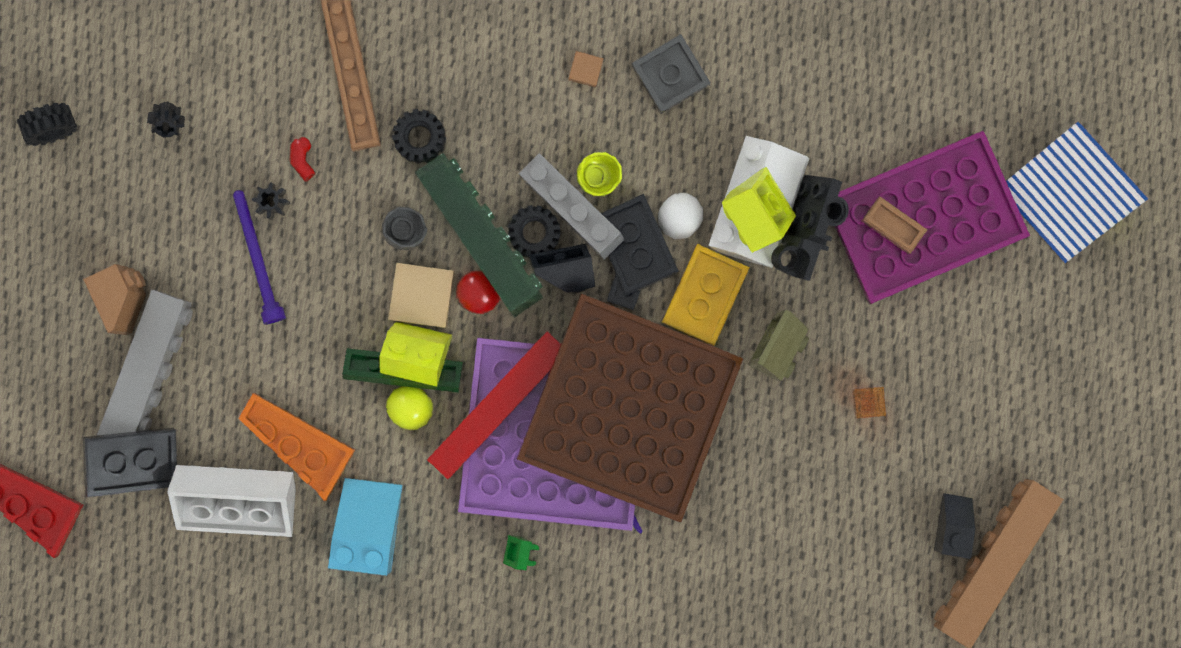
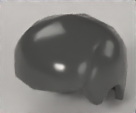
(404, 228)

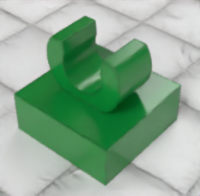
(518, 553)

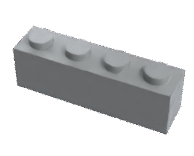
(571, 206)

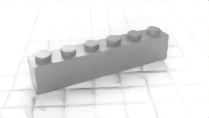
(146, 364)

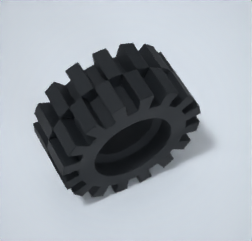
(410, 121)
(46, 124)
(529, 215)

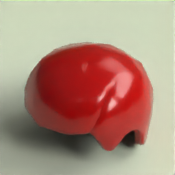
(476, 293)

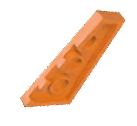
(306, 449)

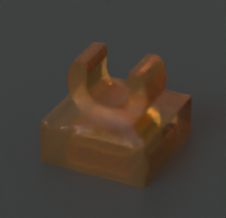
(869, 402)

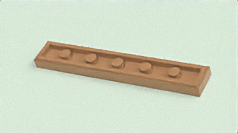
(351, 74)

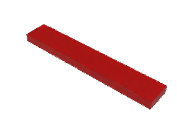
(495, 406)

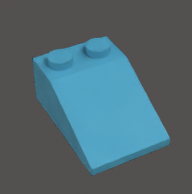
(366, 527)

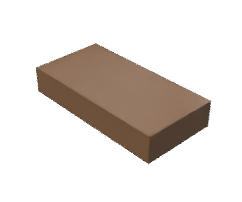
(894, 225)

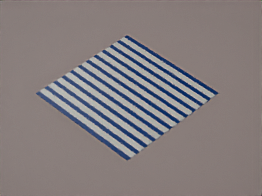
(1073, 192)

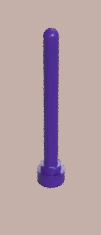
(271, 310)

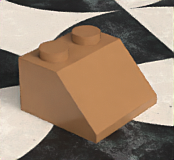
(117, 296)

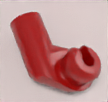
(298, 158)

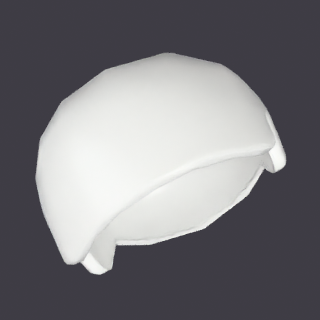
(680, 216)

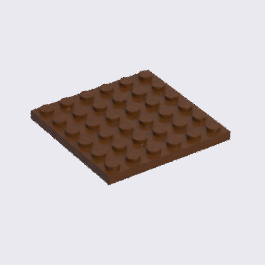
(630, 408)

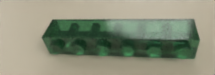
(479, 235)

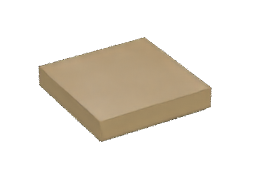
(421, 295)

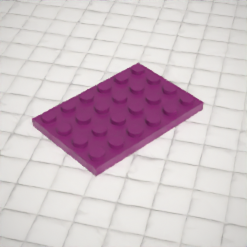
(949, 192)

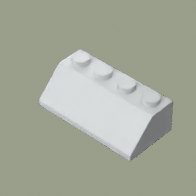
(787, 170)
(232, 500)

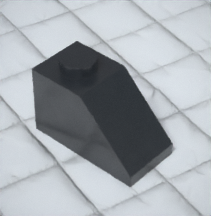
(565, 268)
(955, 526)

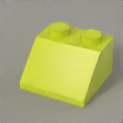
(759, 210)
(414, 353)

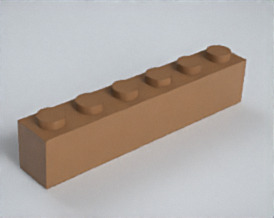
(997, 562)

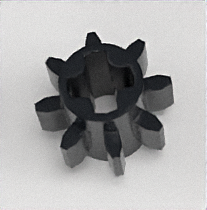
(166, 119)
(262, 201)

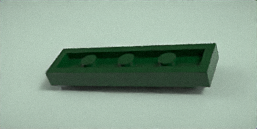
(365, 367)

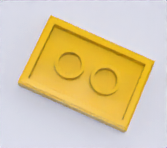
(705, 295)

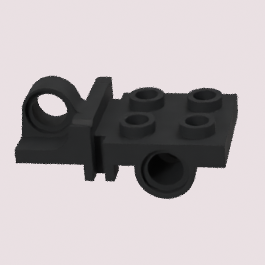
(815, 209)

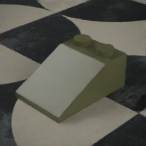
(779, 346)

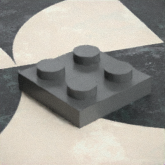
(670, 74)

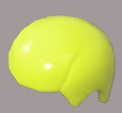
(594, 168)
(409, 407)

